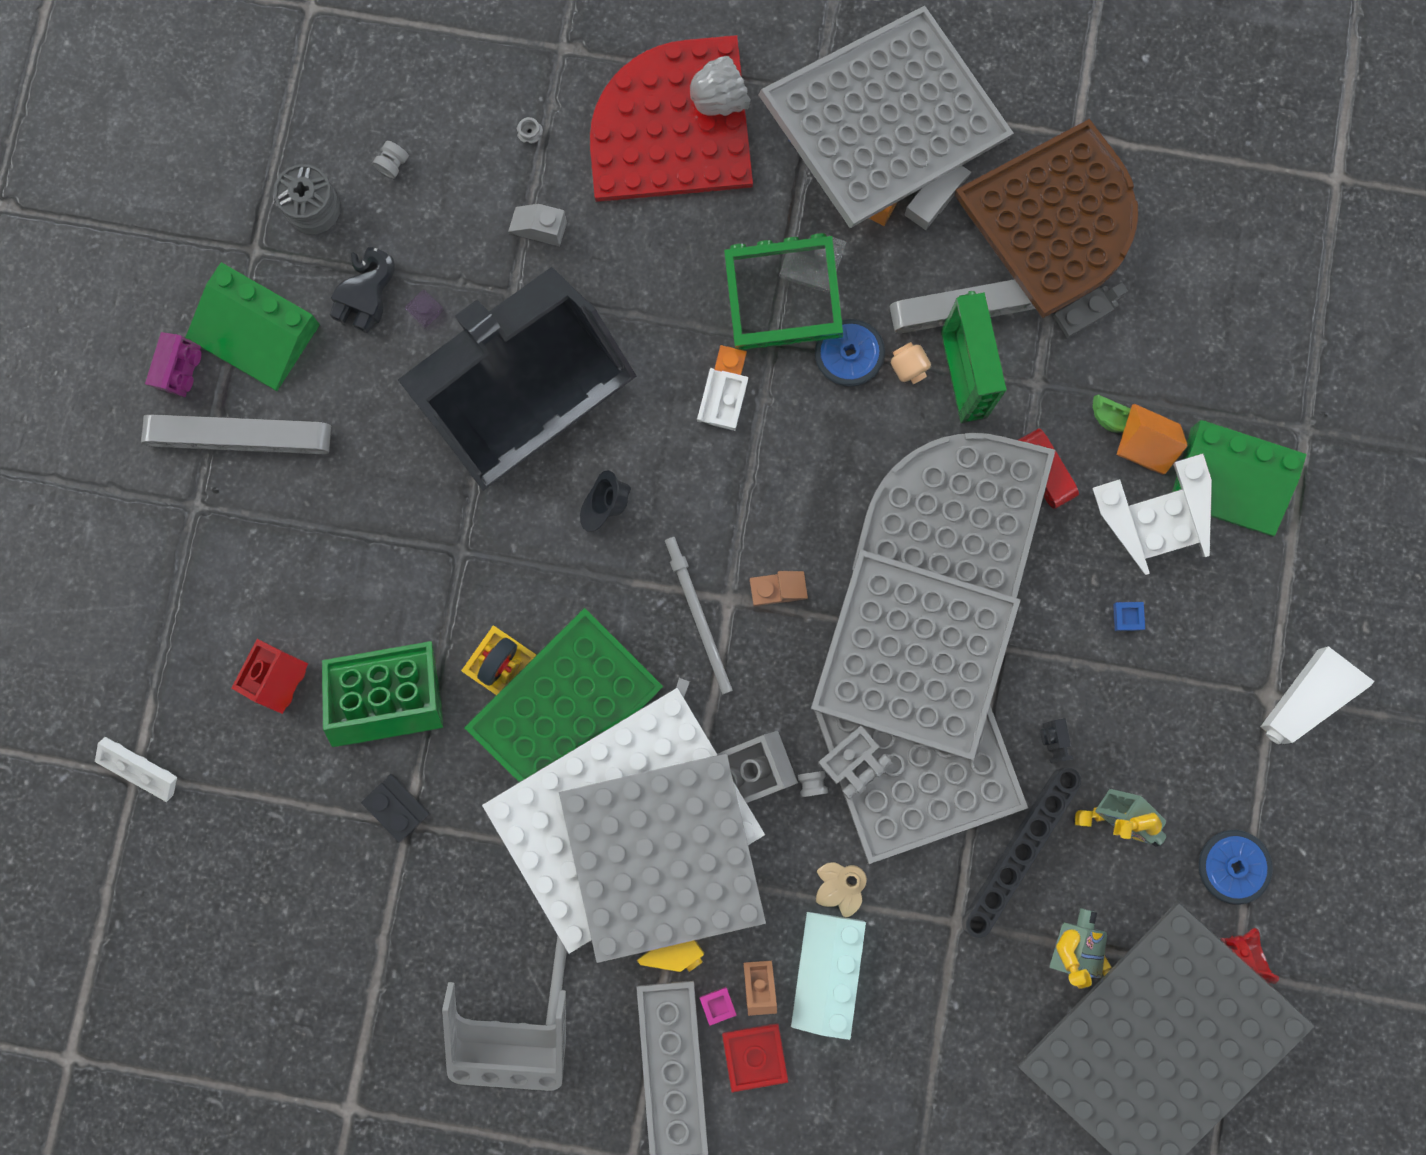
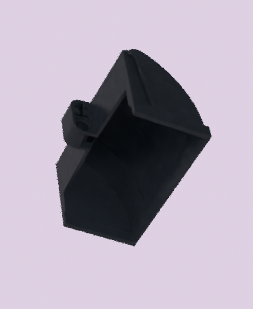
(518, 375)

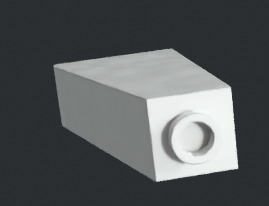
(1315, 694)

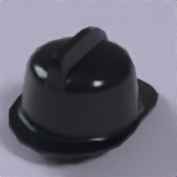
(604, 500)

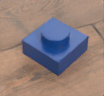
(1129, 616)

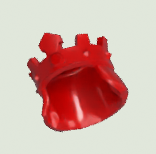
(1249, 949)

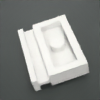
(722, 399)

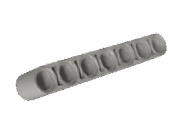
(934, 309)
(236, 434)

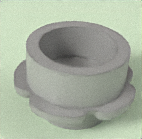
(526, 124)

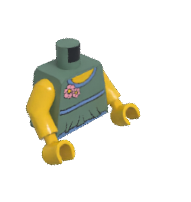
(1129, 815)
(1081, 950)

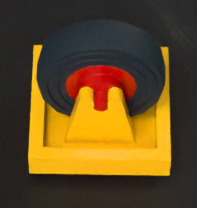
(497, 660)

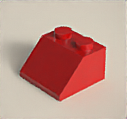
(270, 676)

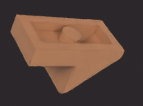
(778, 588)
(760, 988)

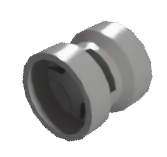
(390, 159)

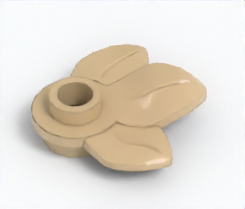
(837, 889)

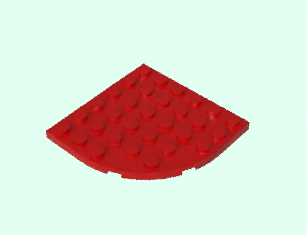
(655, 140)

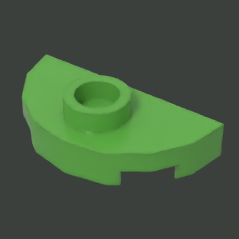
(1110, 414)

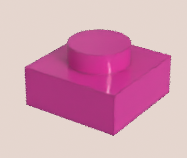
(718, 1006)

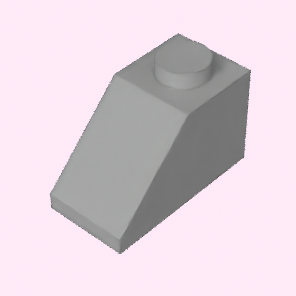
(539, 223)

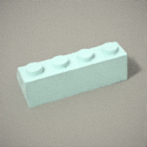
(828, 975)

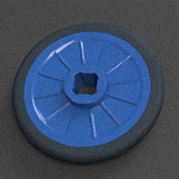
(858, 367)
(1251, 857)

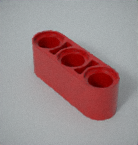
(1060, 485)

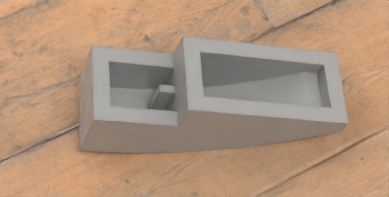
(935, 197)

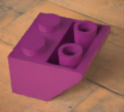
(173, 364)

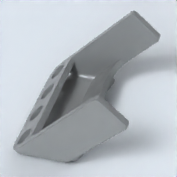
(504, 1052)

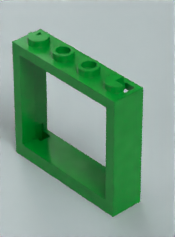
(789, 335)
(973, 357)

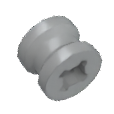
(812, 784)

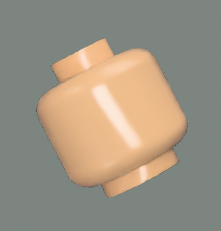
(910, 363)

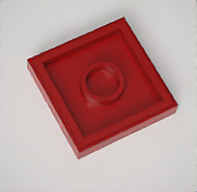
(754, 1057)

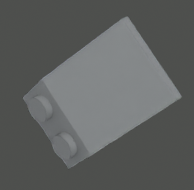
(760, 766)

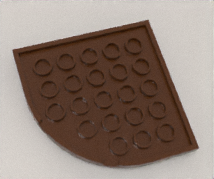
(1057, 216)

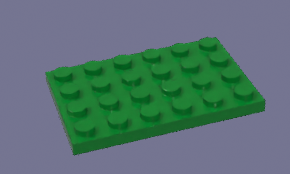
(563, 698)

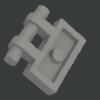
(848, 756)

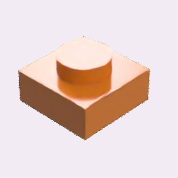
(730, 360)

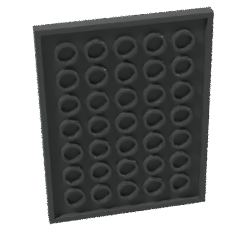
(1165, 1041)

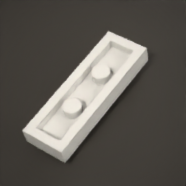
(135, 769)

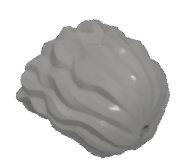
(719, 88)

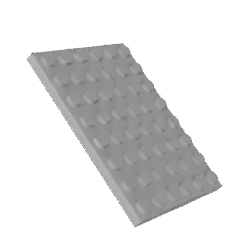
(885, 115)

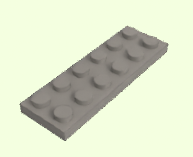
(672, 1069)

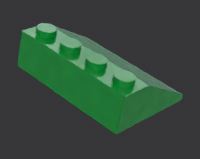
(250, 326)
(1248, 476)
(380, 694)

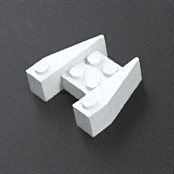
(1164, 521)

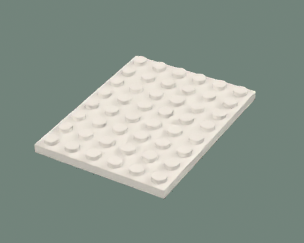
(533, 819)

